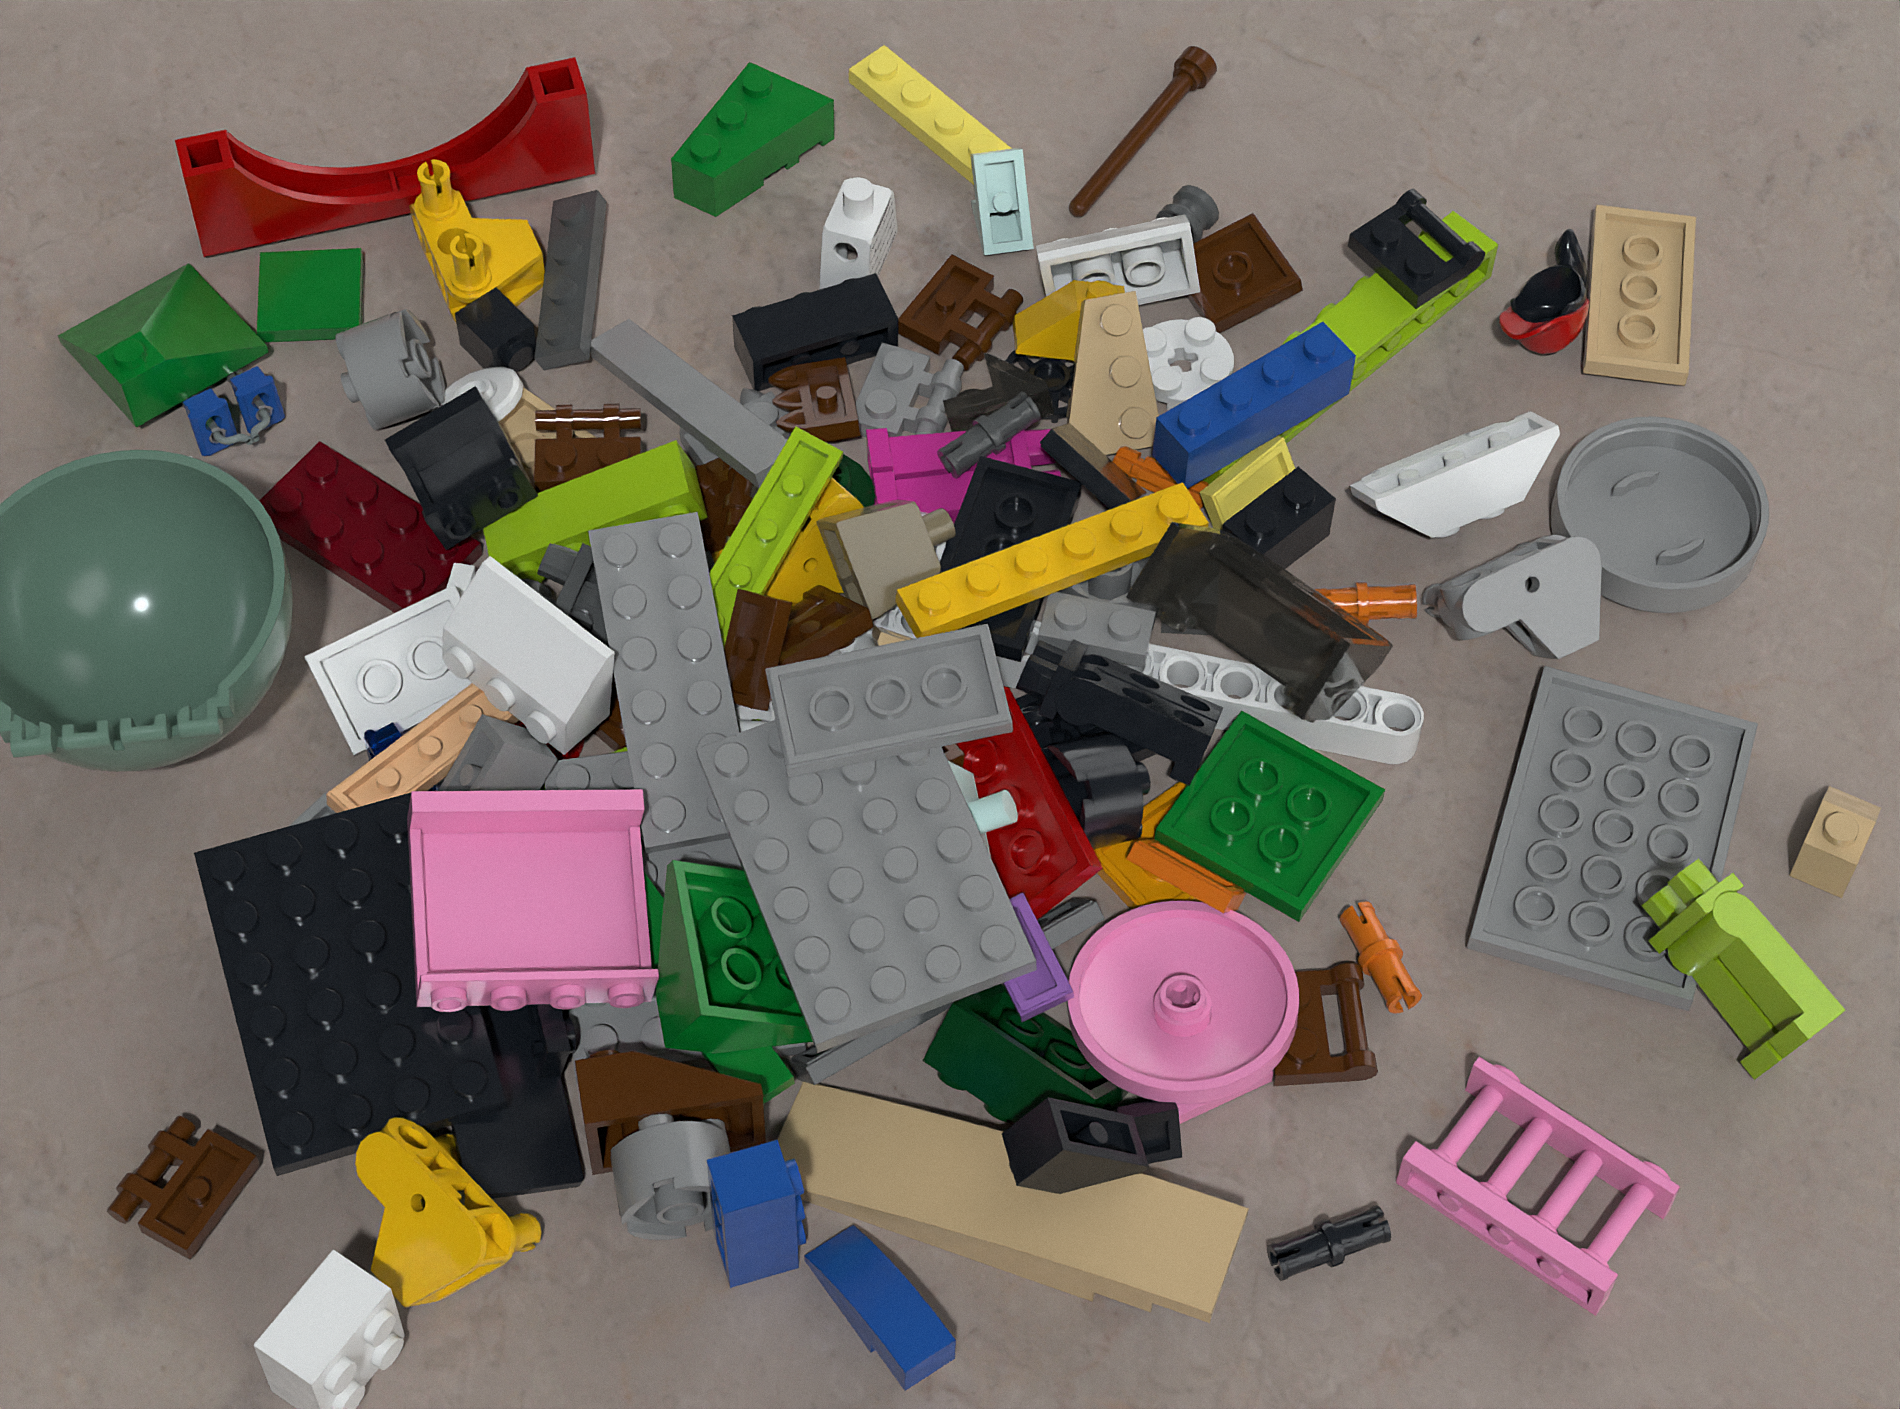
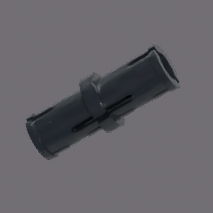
(1329, 1243)

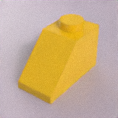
(1052, 323)

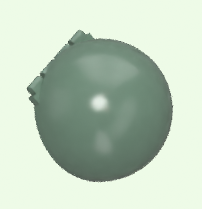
(136, 610)

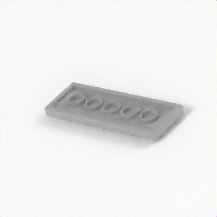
(666, 670)

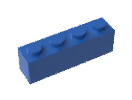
(1253, 405)

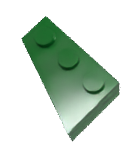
(747, 137)

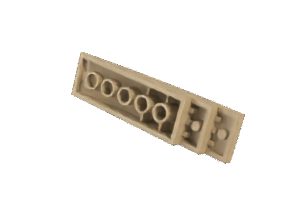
(956, 1192)

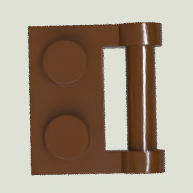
(822, 625)
(1309, 1053)

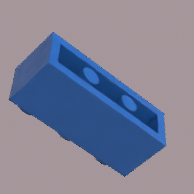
(756, 1212)

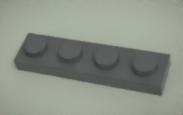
(570, 280)

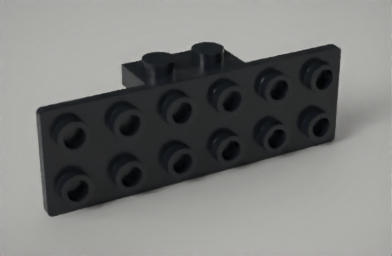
(533, 1140)

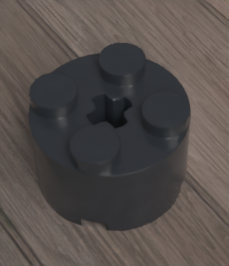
(1101, 786)

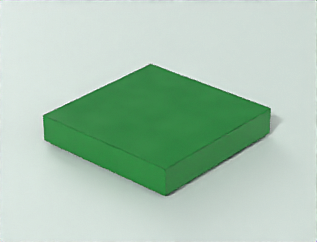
(309, 294)

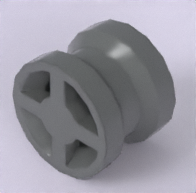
(1197, 207)

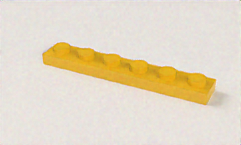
(1045, 563)

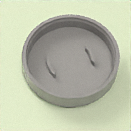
(1667, 510)

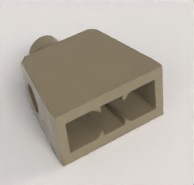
(884, 550)

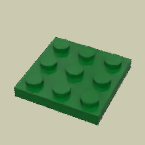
(1270, 815)

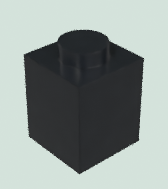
(496, 332)

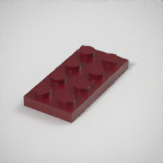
(362, 530)

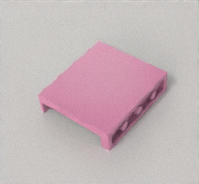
(529, 899)

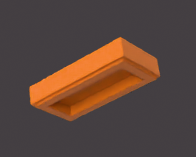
(1186, 875)

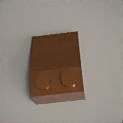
(632, 1085)

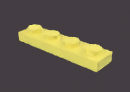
(923, 110)

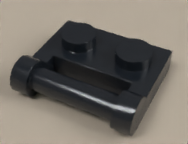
(1405, 259)

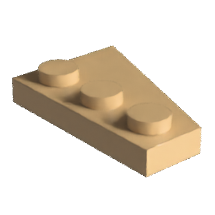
(1112, 376)

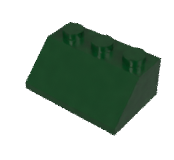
(1012, 1061)

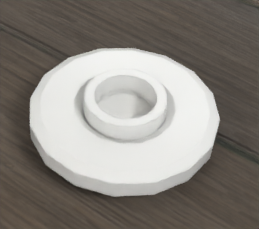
(497, 385)

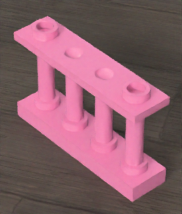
(1534, 1238)

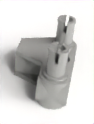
(1539, 591)

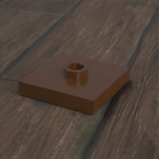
(1240, 274)

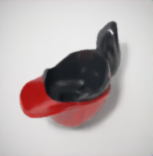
(1552, 302)

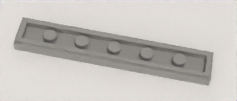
(689, 399)

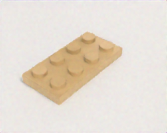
(1640, 295)

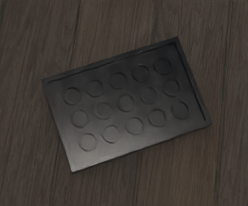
(326, 987)

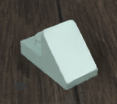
(1001, 201)

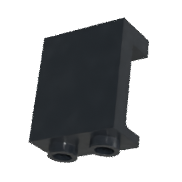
(461, 468)

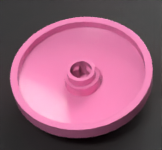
(1183, 1002)

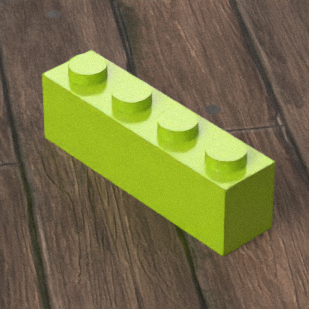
(627, 492)

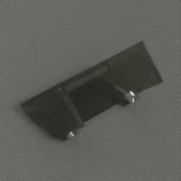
(1263, 614)

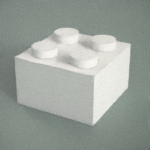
(331, 1338)

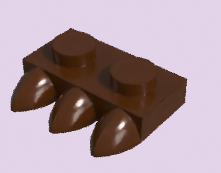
(817, 399)

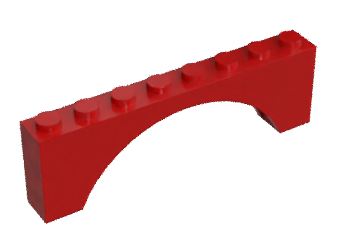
(256, 199)

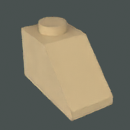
(1835, 842)

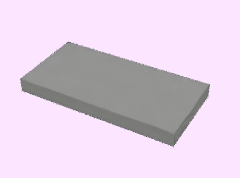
(888, 700)

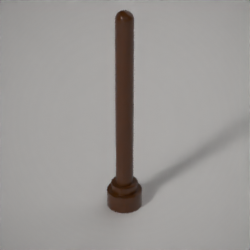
(1191, 72)

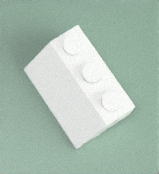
(1143, 257)
(529, 657)

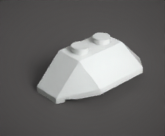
(1462, 477)

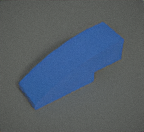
(882, 1306)

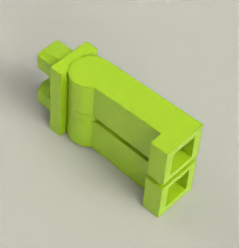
(1740, 964)

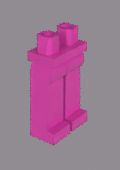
(912, 470)

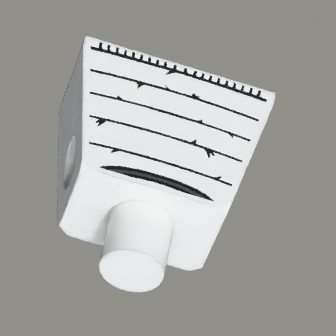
(862, 220)

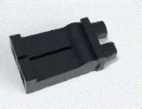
(1122, 702)

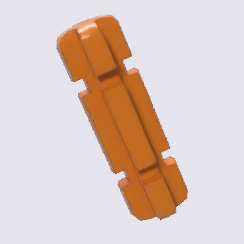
(1151, 474)

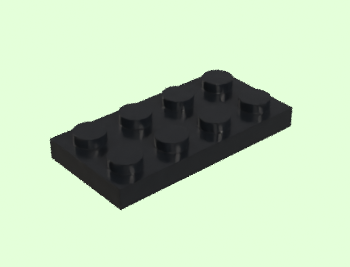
(999, 511)

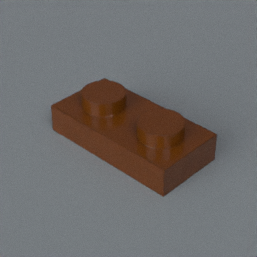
(753, 645)

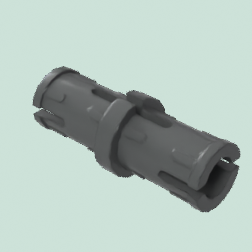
(989, 434)

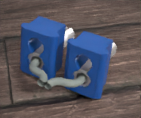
(212, 417)

